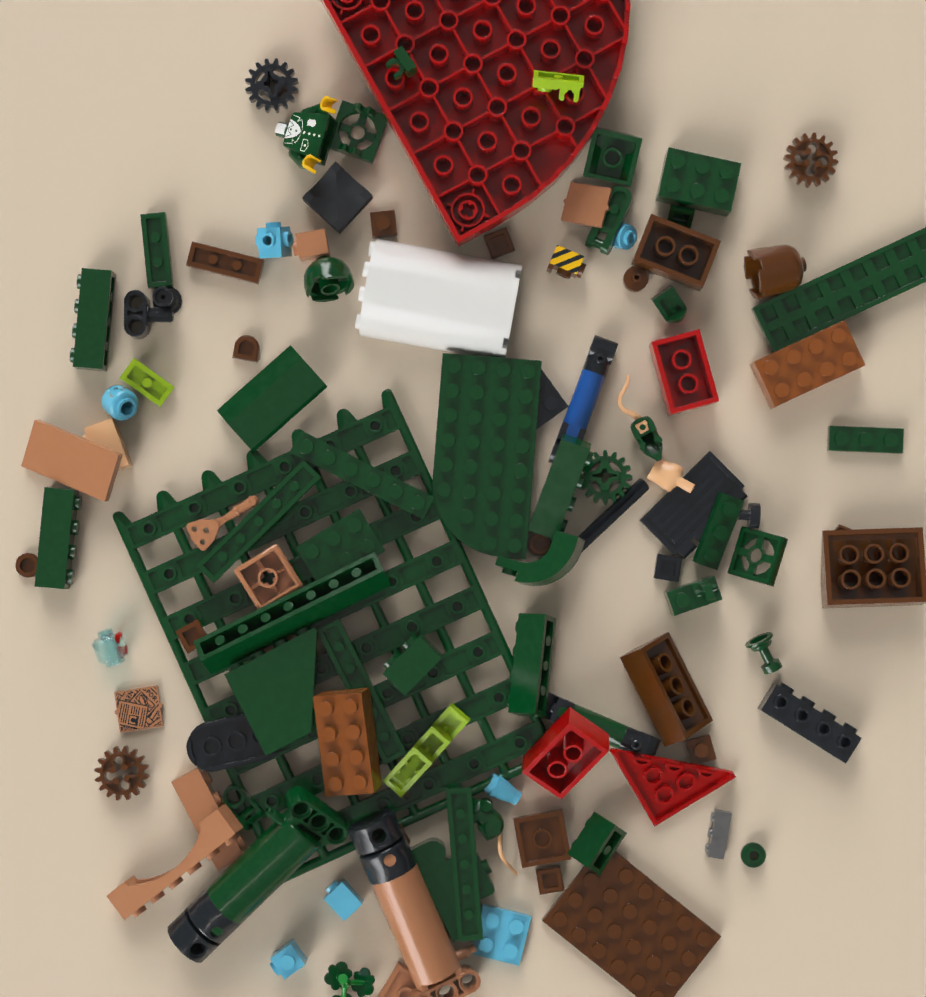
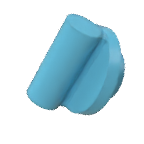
(626, 237)

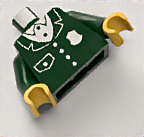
(309, 134)

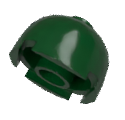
(327, 278)

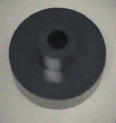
(752, 515)

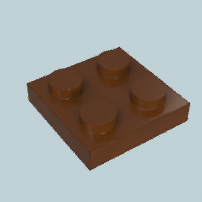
(542, 838)

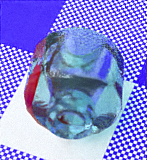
(110, 647)

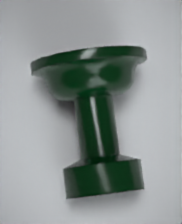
(760, 644)

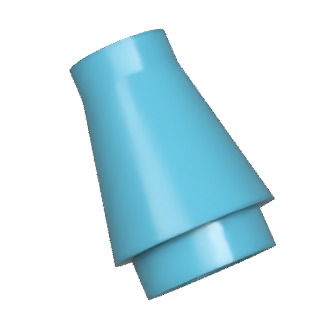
(502, 790)

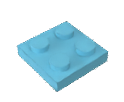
(502, 934)

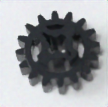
(281, 84)

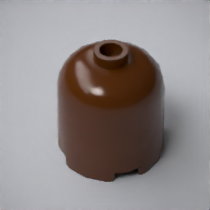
(774, 270)

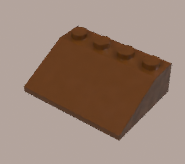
(873, 568)

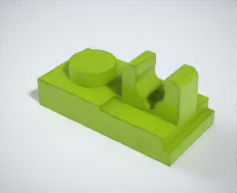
(546, 81)
(146, 382)

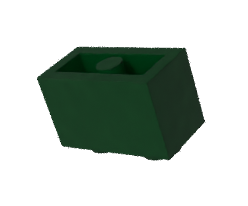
(597, 843)

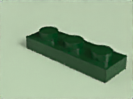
(157, 250)
(865, 439)
(718, 530)

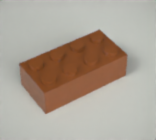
(807, 364)
(347, 742)

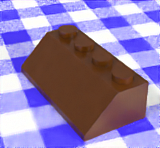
(666, 689)

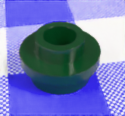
(747, 849)

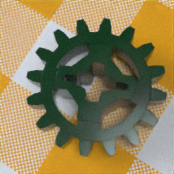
(617, 477)

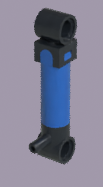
(586, 390)

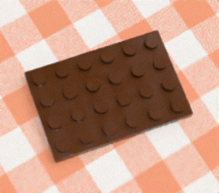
(631, 928)

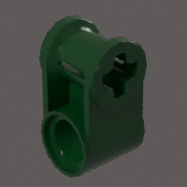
(238, 807)

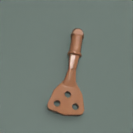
(215, 524)

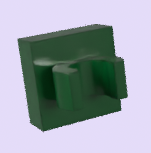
(404, 62)

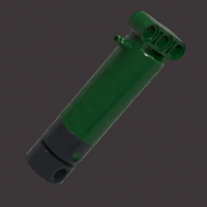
(257, 873)

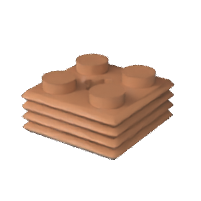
(253, 572)

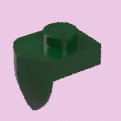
(670, 305)

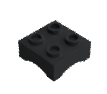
(337, 197)

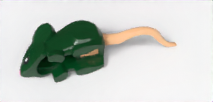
(643, 430)
(490, 824)

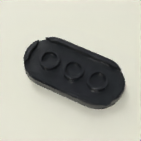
(224, 744)

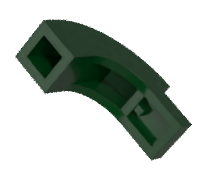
(551, 567)

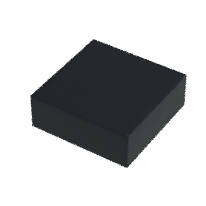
(667, 567)

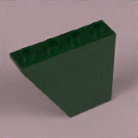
(278, 690)

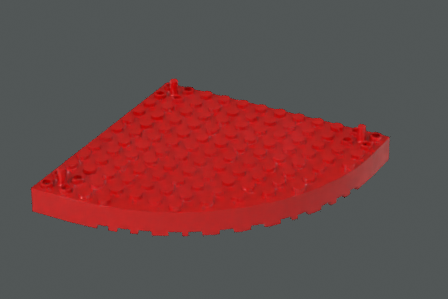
(470, 111)

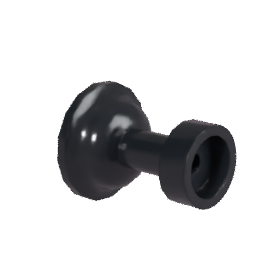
(167, 298)

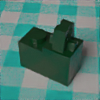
(693, 595)

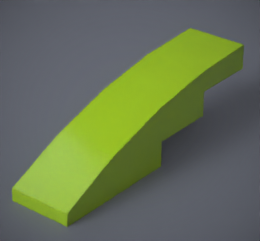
(426, 750)

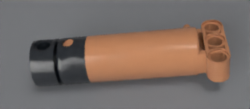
(410, 908)

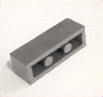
(718, 833)

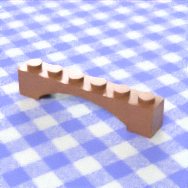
(215, 830)

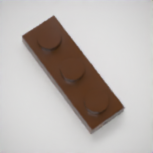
(225, 262)

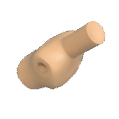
(669, 476)

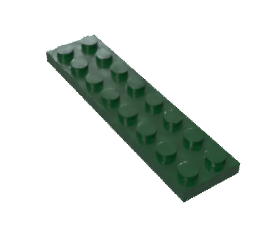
(843, 292)

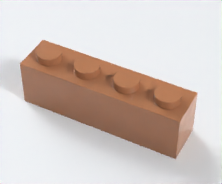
(199, 802)

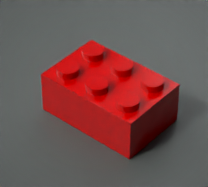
(683, 372)
(565, 753)

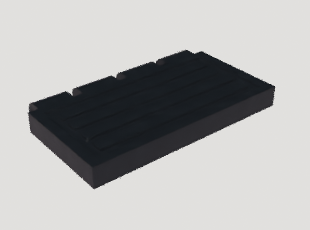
(685, 514)

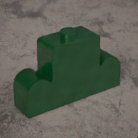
(439, 879)

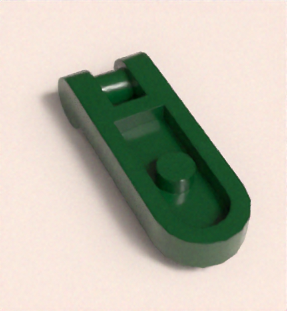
(619, 206)

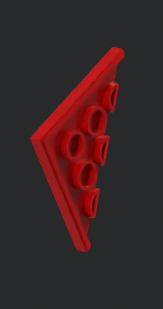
(668, 784)

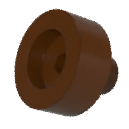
(631, 283)

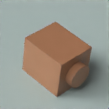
(311, 245)

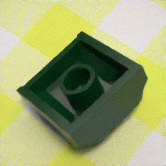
(612, 156)

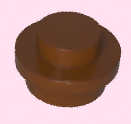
(538, 544)

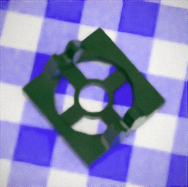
(379, 120)
(747, 535)

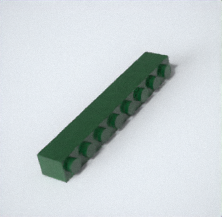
(292, 613)

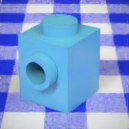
(288, 959)

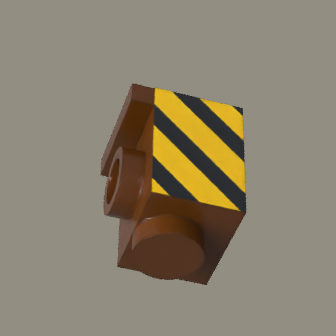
(566, 263)

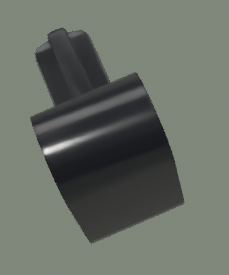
(144, 314)

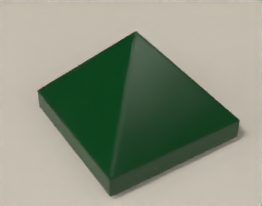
(681, 215)

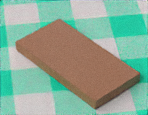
(71, 460)

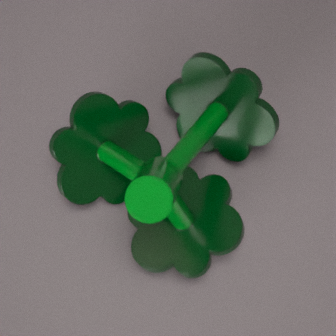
(339, 976)

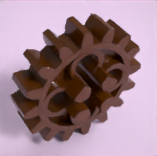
(799, 168)
(134, 780)

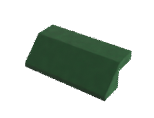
(271, 398)

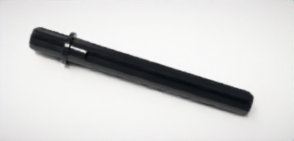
(613, 512)

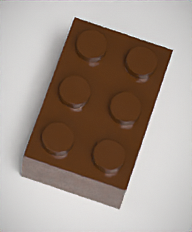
(676, 252)

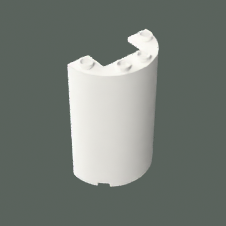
(438, 299)

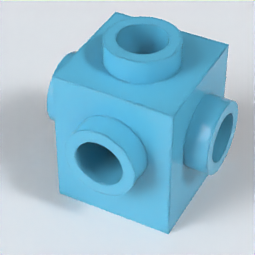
(274, 241)

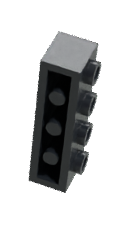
(810, 723)

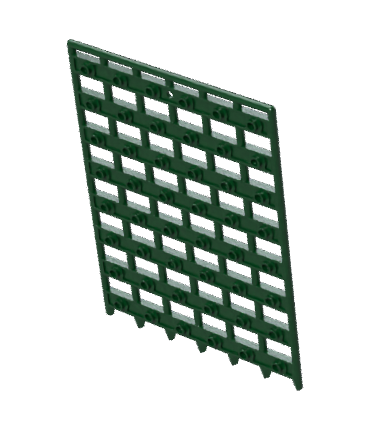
(263, 476)

